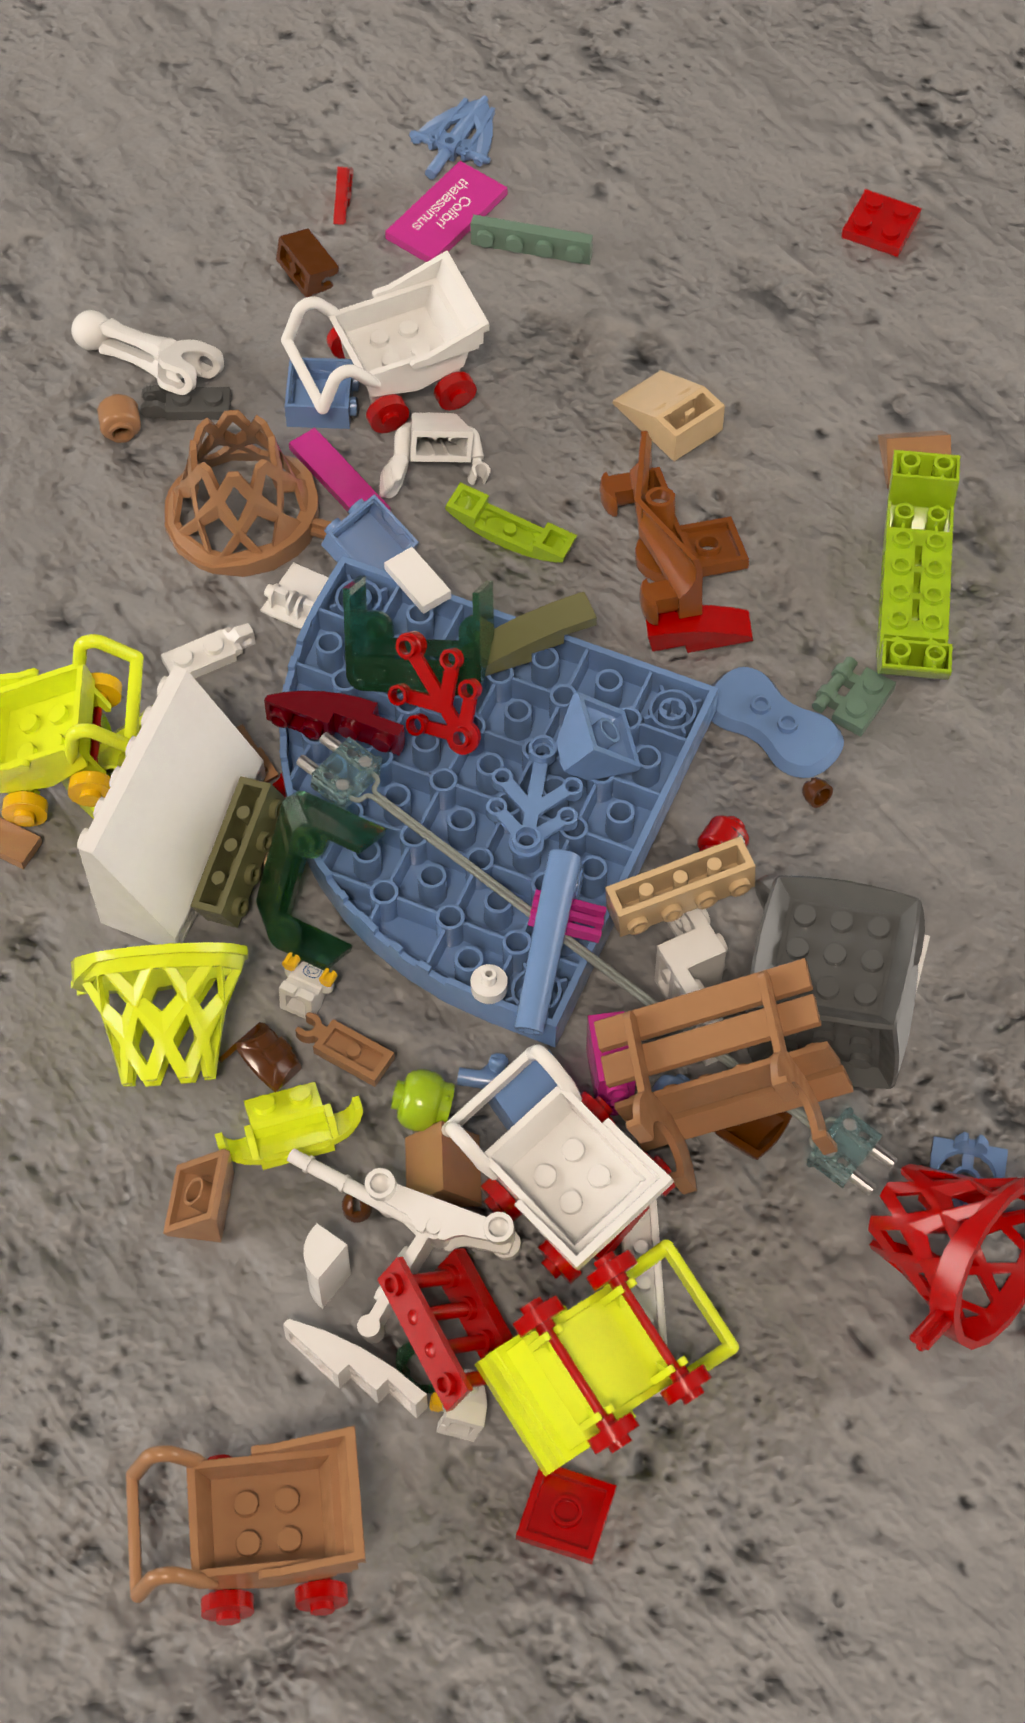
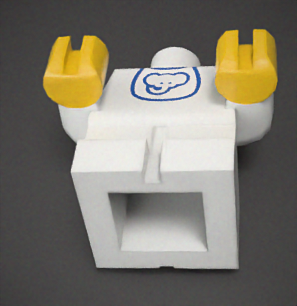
(304, 987)
(466, 1418)

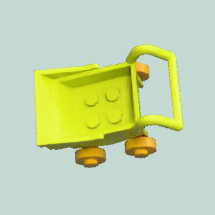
(50, 727)

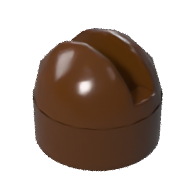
(817, 792)
(355, 1216)

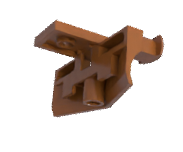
(666, 550)

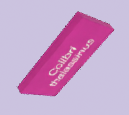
(445, 212)

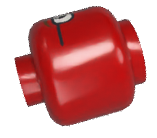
(720, 830)

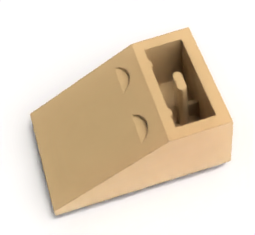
(673, 412)

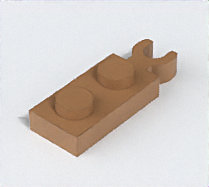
(347, 1049)

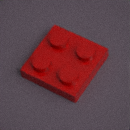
(881, 222)
(566, 1513)

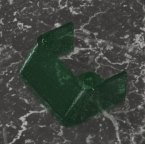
(372, 652)
(303, 833)

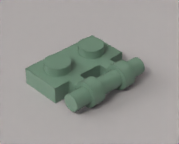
(861, 703)

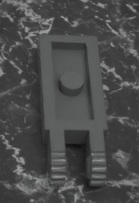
(195, 405)

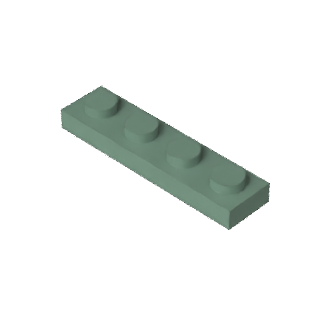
(531, 239)

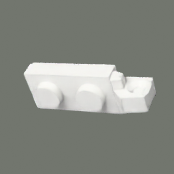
(210, 651)

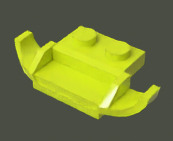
(287, 1122)

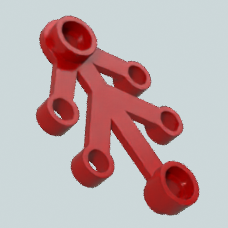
(440, 696)

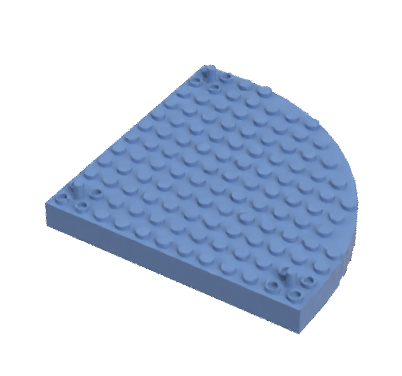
(413, 899)

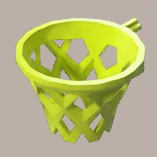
(137, 977)

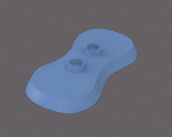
(792, 737)

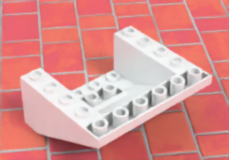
(165, 812)

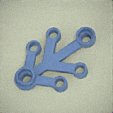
(534, 804)

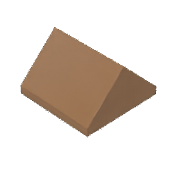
(924, 441)
(441, 1168)
(200, 1197)

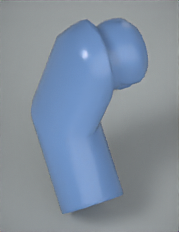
(482, 1077)

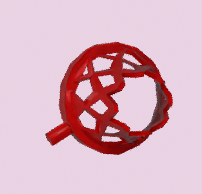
(963, 1255)

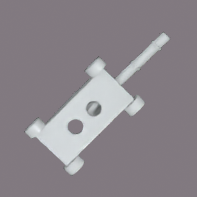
(430, 1219)

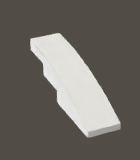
(344, 1360)

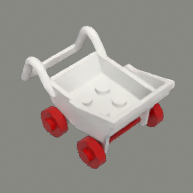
(399, 342)
(563, 1167)

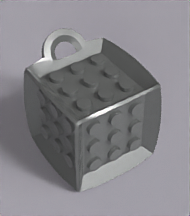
(861, 963)

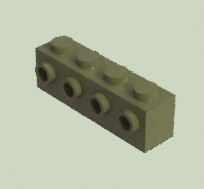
(238, 853)

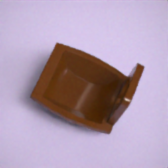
(266, 1056)
(756, 1136)

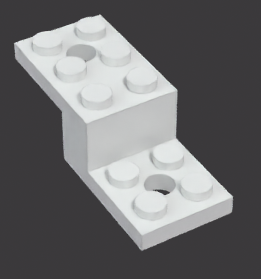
(691, 959)

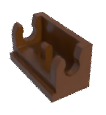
(306, 262)

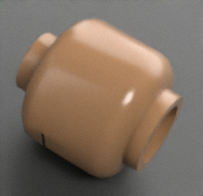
(119, 418)

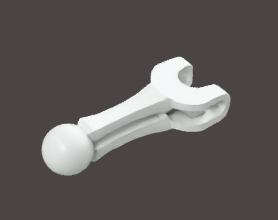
(161, 357)

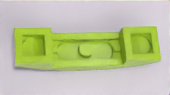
(507, 529)

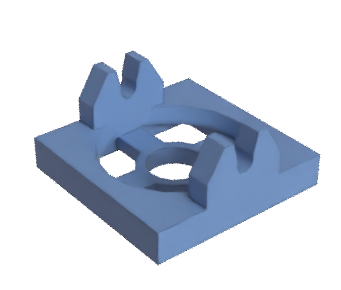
(944, 1148)

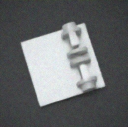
(293, 595)

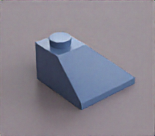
(596, 740)

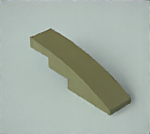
(538, 631)

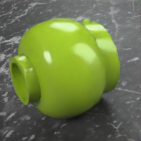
(422, 1099)

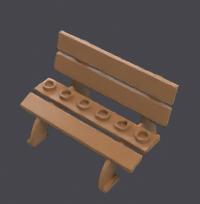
(733, 1095)

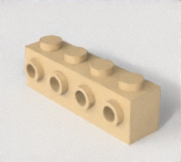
(680, 887)

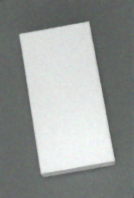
(417, 580)

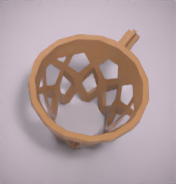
(289, 534)

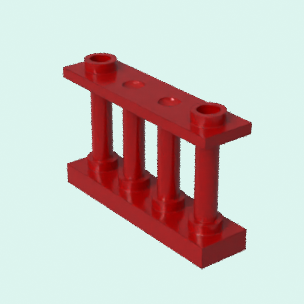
(468, 1302)

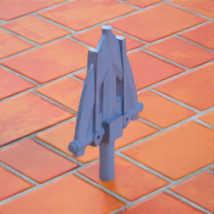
(450, 145)

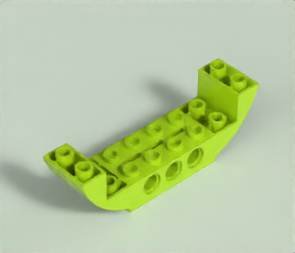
(917, 566)

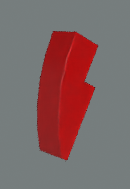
(713, 629)

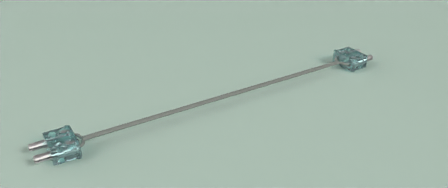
(354, 769)

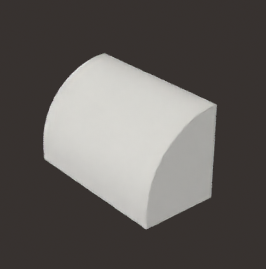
(325, 1264)

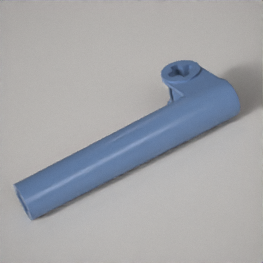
(560, 886)

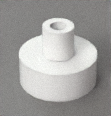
(489, 984)

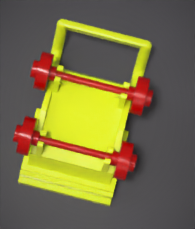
(584, 1369)

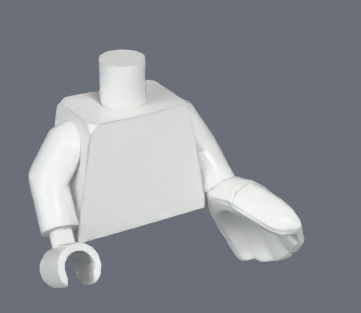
(432, 439)

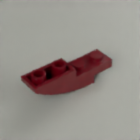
(334, 713)

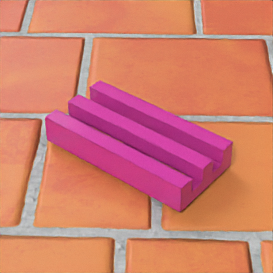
(580, 912)

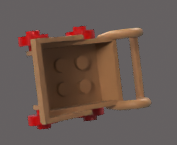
(261, 1524)

